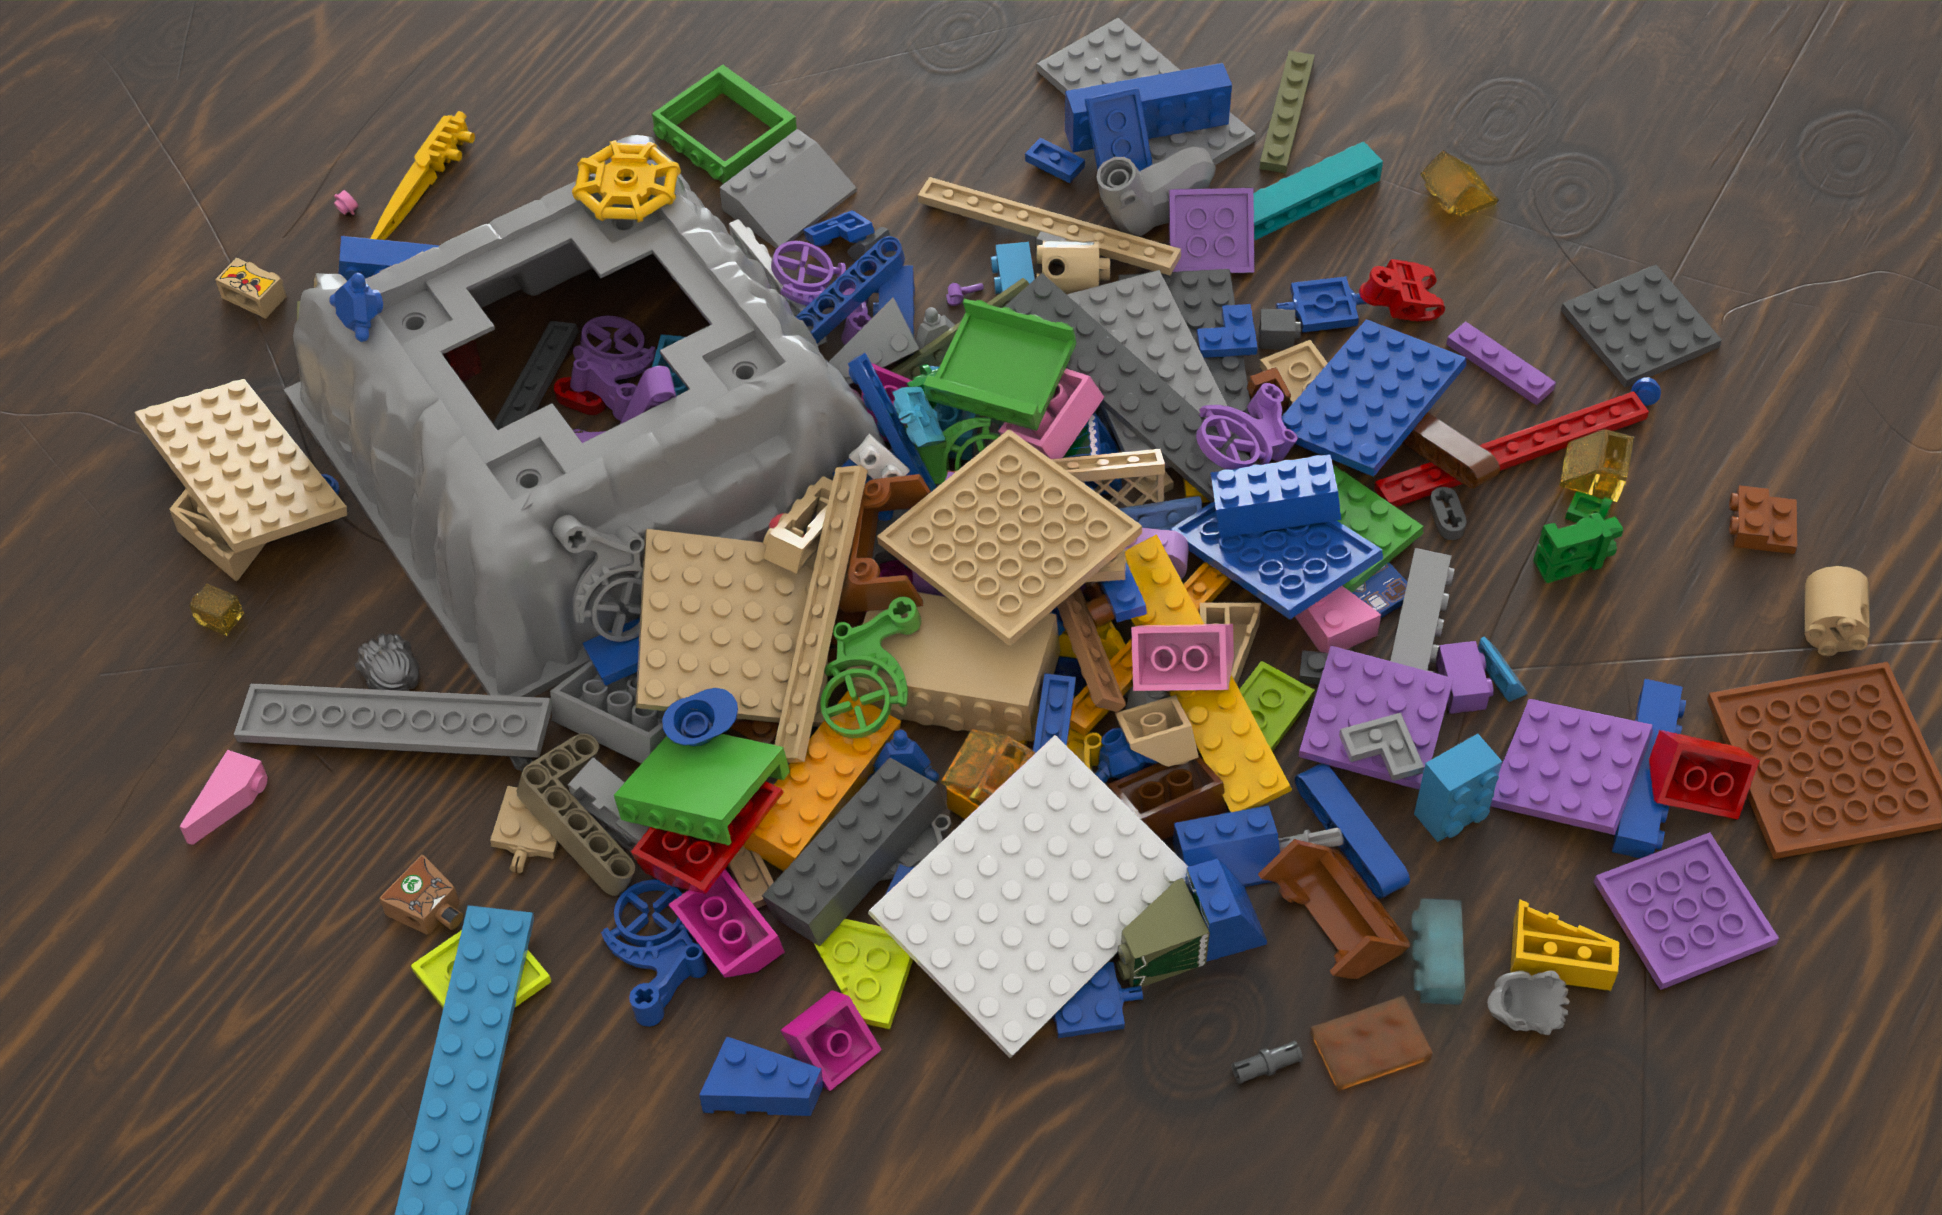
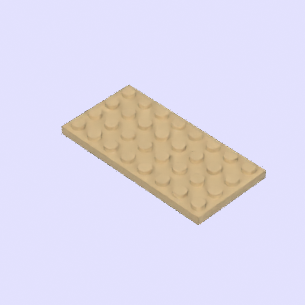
(240, 465)

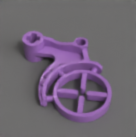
(804, 292)
(599, 370)
(1261, 433)

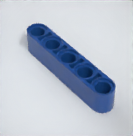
(854, 279)
(1361, 840)

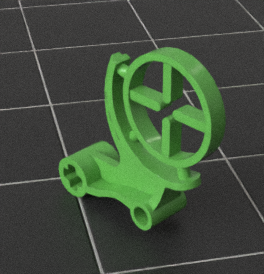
(937, 457)
(863, 648)

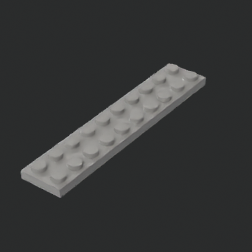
(394, 720)

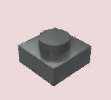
(1312, 666)

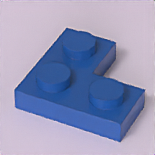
(848, 225)
(1233, 339)

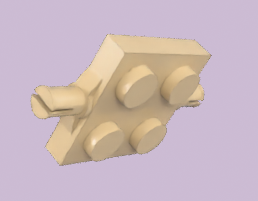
(521, 832)

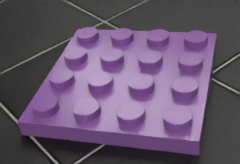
(1368, 688)
(1571, 766)
(1685, 910)

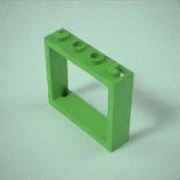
(743, 93)

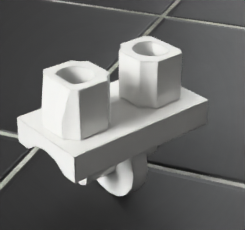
(877, 459)

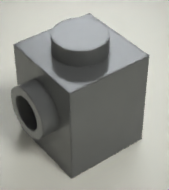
(1278, 329)

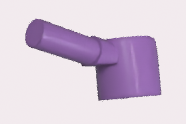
(956, 292)

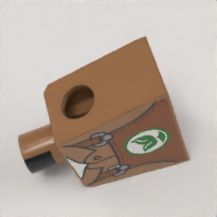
(422, 898)

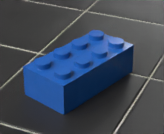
(1275, 496)

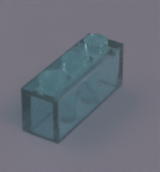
(1439, 951)

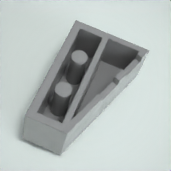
(883, 340)
(595, 791)

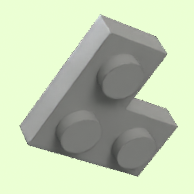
(1385, 737)

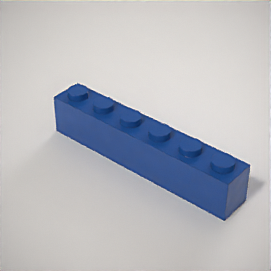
(1640, 823)

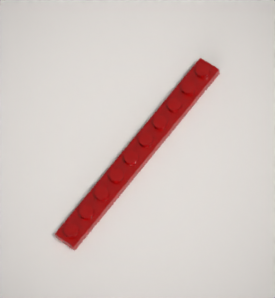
(1519, 446)

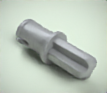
(1328, 838)

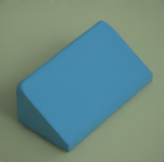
(1501, 672)

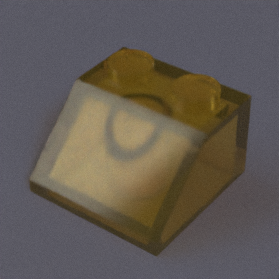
(1457, 185)

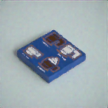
(1383, 590)

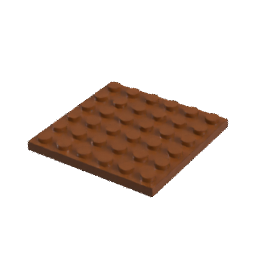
(1834, 759)

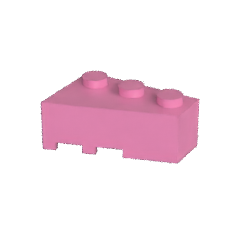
(1339, 621)

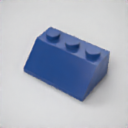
(1239, 839)

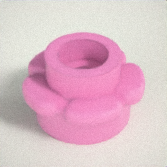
(345, 203)

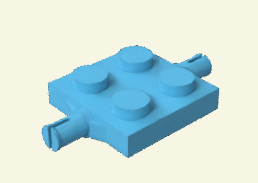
(919, 415)

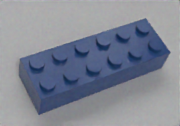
(1170, 103)

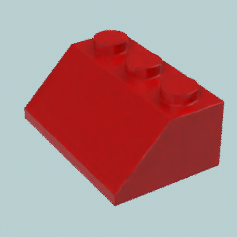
(1700, 774)

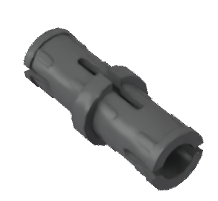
(1267, 1062)

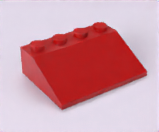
(697, 862)

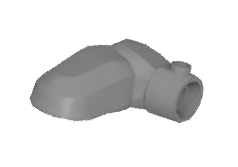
(1141, 198)

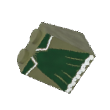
(1164, 939)

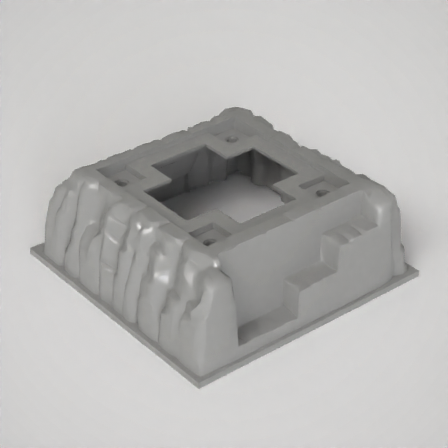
(479, 504)

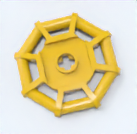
(631, 162)

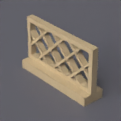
(1116, 466)

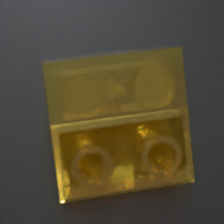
(1598, 464)
(985, 764)

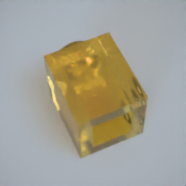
(216, 609)

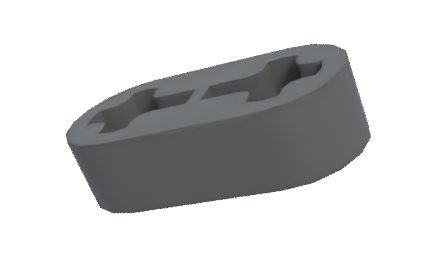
(1453, 511)

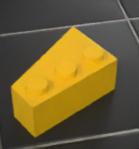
(1574, 953)

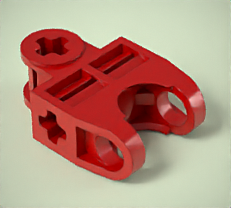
(1403, 291)

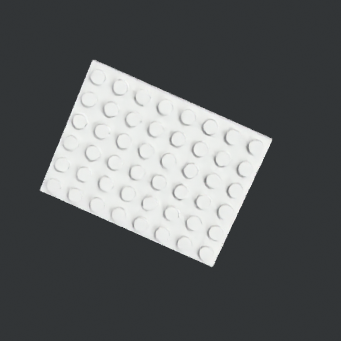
(1029, 895)

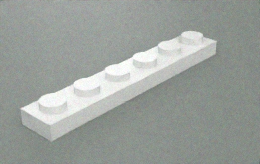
(746, 241)

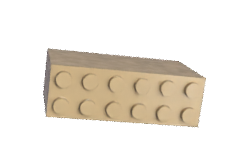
(965, 673)

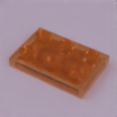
(1371, 1043)

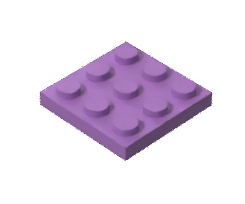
(1213, 228)

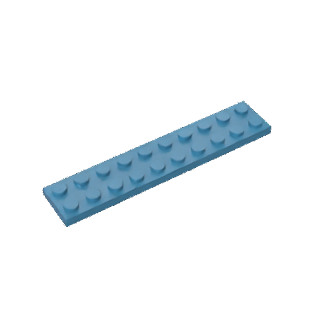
(466, 1063)

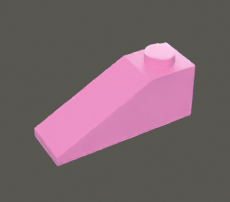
(226, 793)

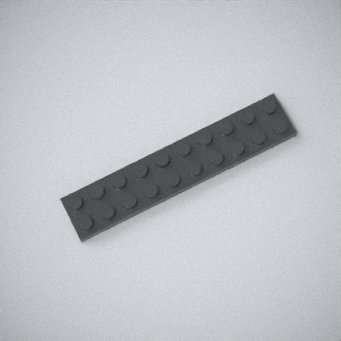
(1128, 386)

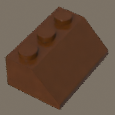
(1172, 794)

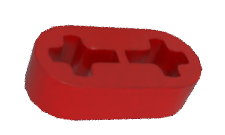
(577, 400)

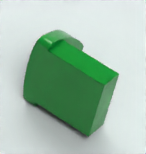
(1584, 505)

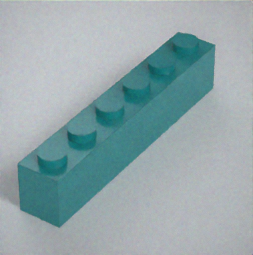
(1315, 188)

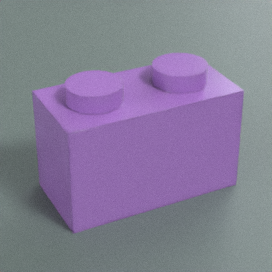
(1467, 666)

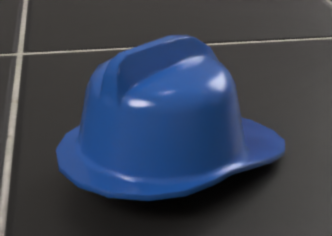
(694, 727)

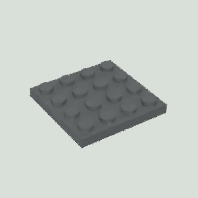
(1640, 325)

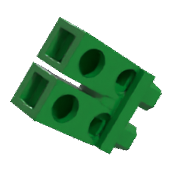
(1576, 547)

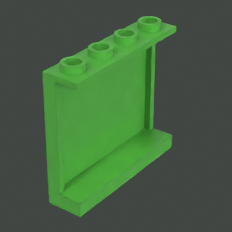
(1002, 364)
(699, 787)

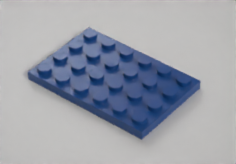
(1371, 396)
(1284, 565)

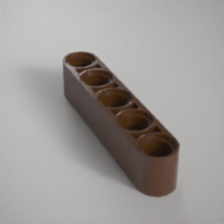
(1452, 452)

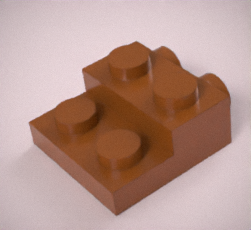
(1763, 520)

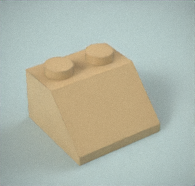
(1159, 731)

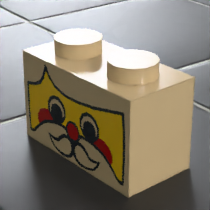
(251, 287)

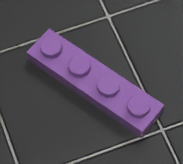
(1501, 363)

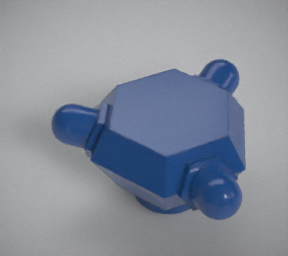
(357, 305)
(907, 753)
(1117, 758)

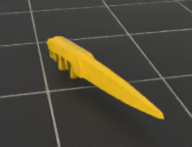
(437, 148)

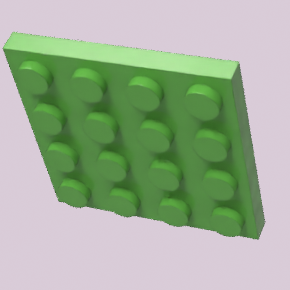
(1375, 521)

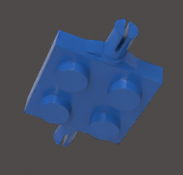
(1324, 304)
(1096, 1005)

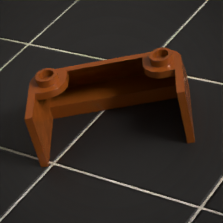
(862, 586)
(1340, 904)

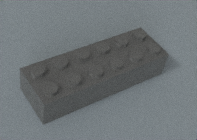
(854, 851)

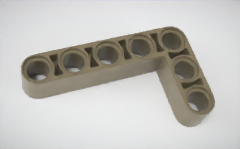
(571, 814)

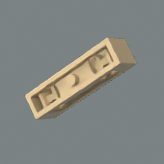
(785, 541)

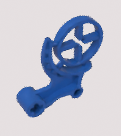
(668, 953)

